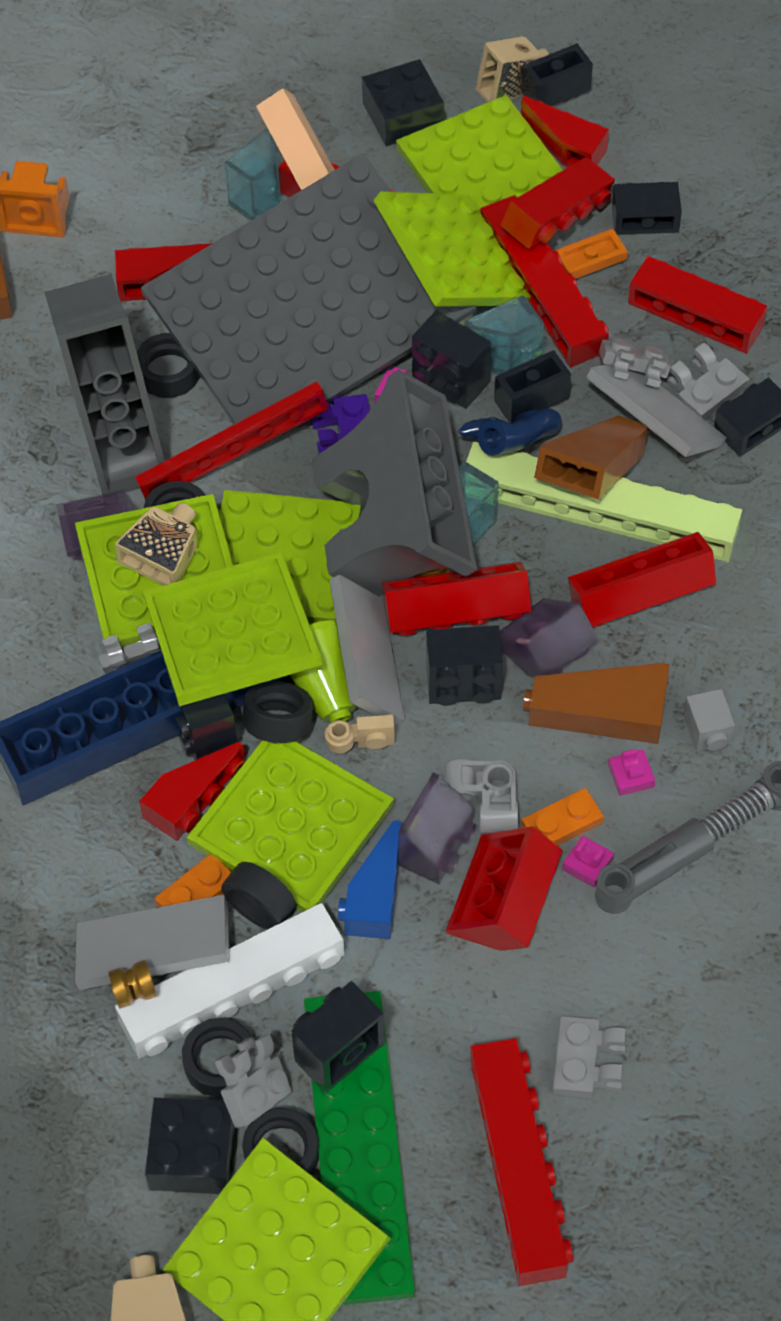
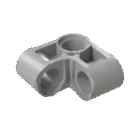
(496, 804)

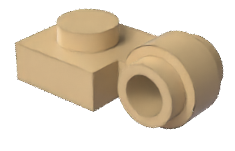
(369, 732)

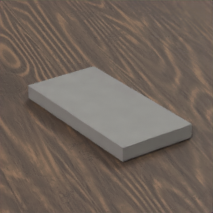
(658, 411)
(366, 649)
(166, 936)

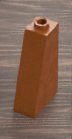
(592, 457)
(601, 701)

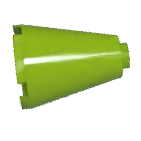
(327, 682)

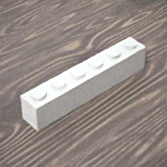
(218, 990)

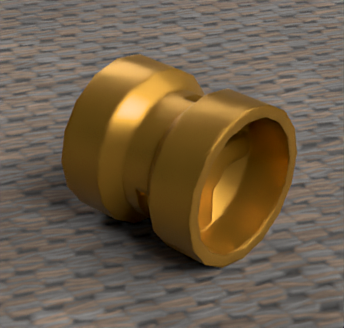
(132, 984)

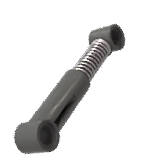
(685, 844)

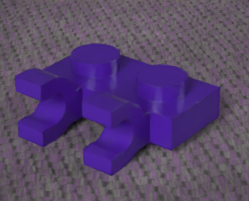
(345, 413)

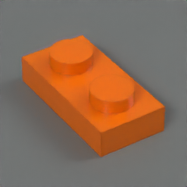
(593, 254)
(566, 817)
(198, 883)

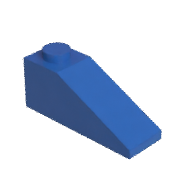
(372, 890)

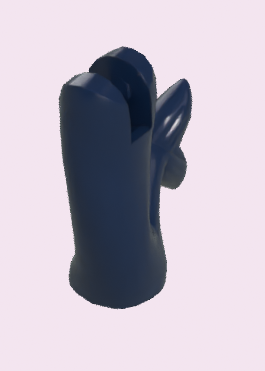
(502, 437)

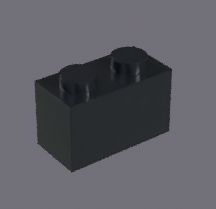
(557, 76)
(646, 208)
(532, 385)
(750, 417)
(206, 726)

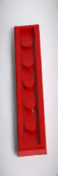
(236, 439)

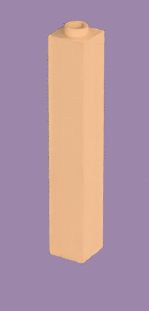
(295, 138)

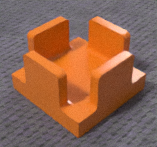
(30, 204)

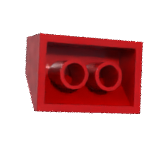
(505, 889)

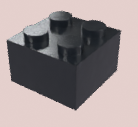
(401, 101)
(451, 359)
(464, 665)
(337, 1036)
(189, 1146)

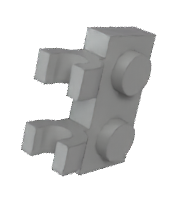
(625, 356)
(717, 385)
(120, 656)
(577, 1055)
(252, 1080)

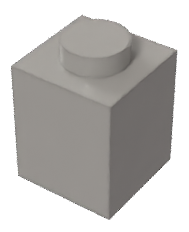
(709, 720)

